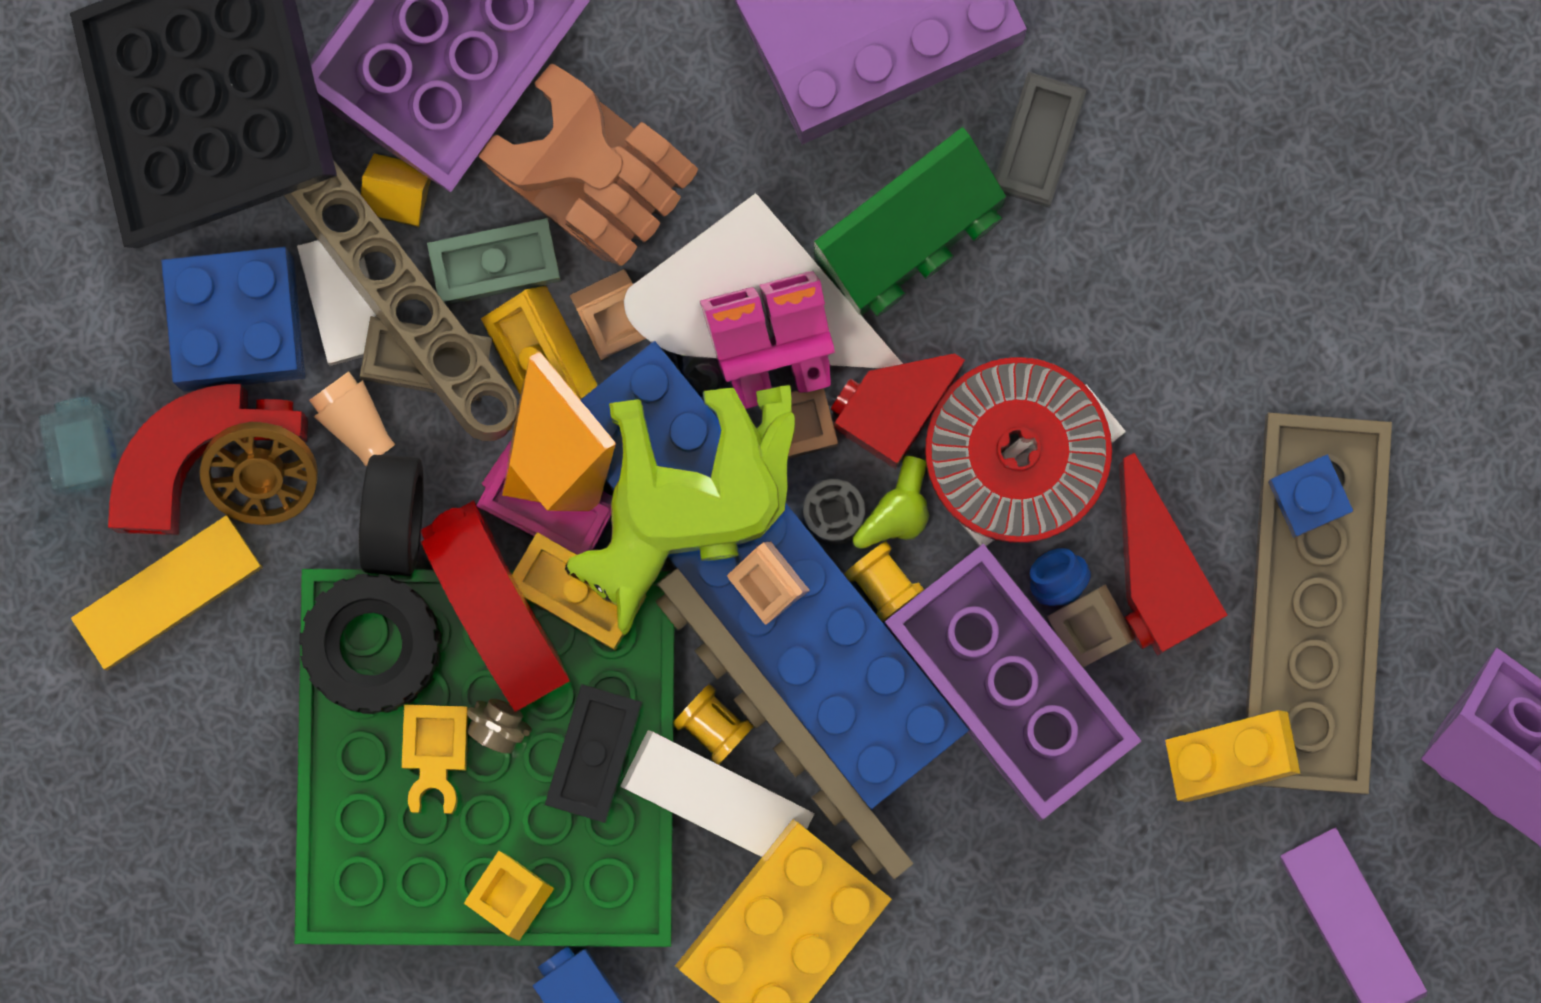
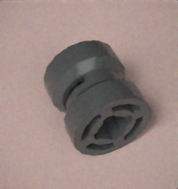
(830, 521)

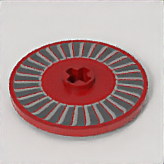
(1043, 408)

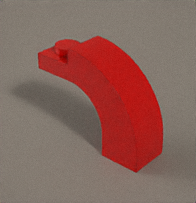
(164, 449)
(492, 606)

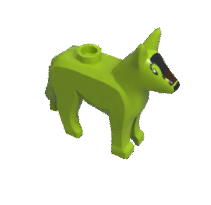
(682, 511)

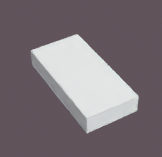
(337, 304)

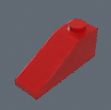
(1162, 577)

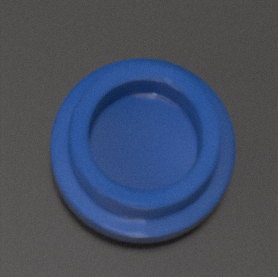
(1059, 577)

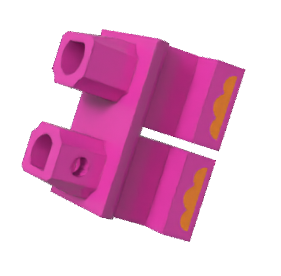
(797, 339)

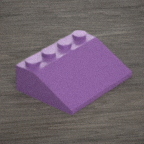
(861, 55)
(436, 72)

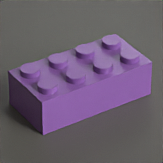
(1012, 682)

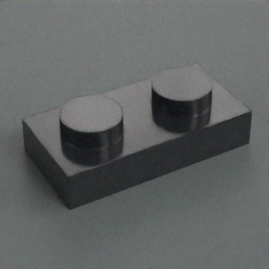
(593, 753)

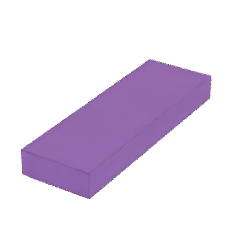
(1352, 921)

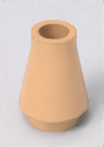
(352, 417)

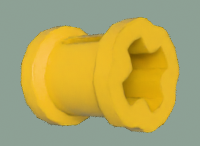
(883, 581)
(713, 724)

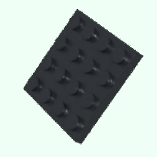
(200, 108)

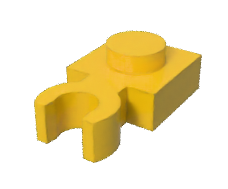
(434, 743)

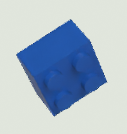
(233, 318)

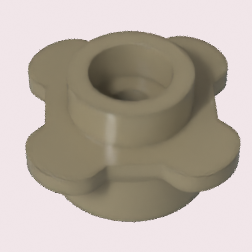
(497, 725)

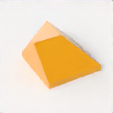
(556, 445)

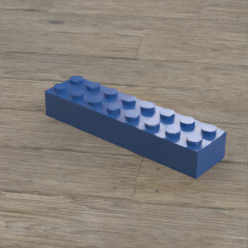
(829, 647)

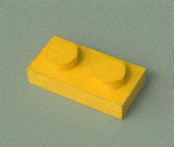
(546, 584)
(1232, 756)

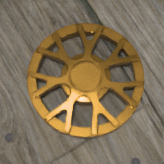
(258, 473)

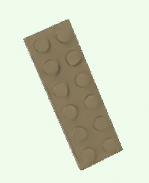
(1321, 602)

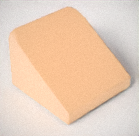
(604, 314)

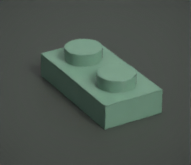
(494, 261)

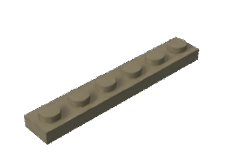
(797, 746)

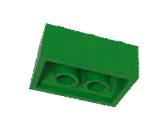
(911, 225)

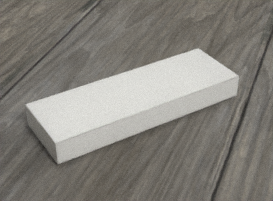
(710, 795)

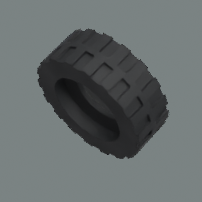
(322, 644)

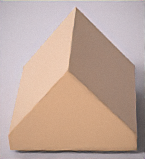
(767, 582)

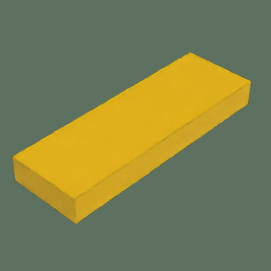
(166, 593)

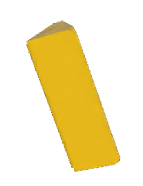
(532, 325)

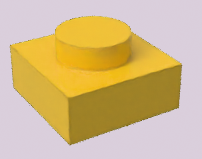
(508, 895)

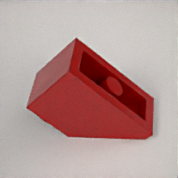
(894, 405)

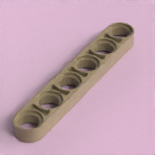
(403, 285)

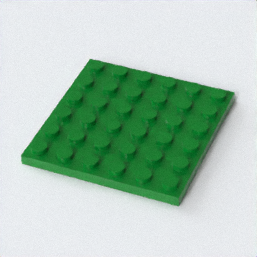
(403, 876)

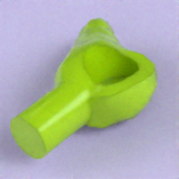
(900, 511)

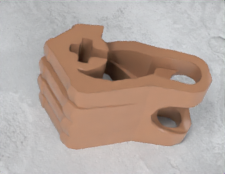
(593, 170)

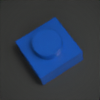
(1310, 496)

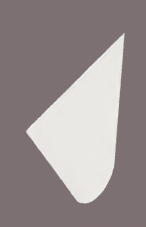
(732, 255)

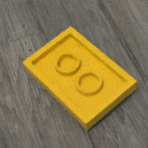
(784, 925)

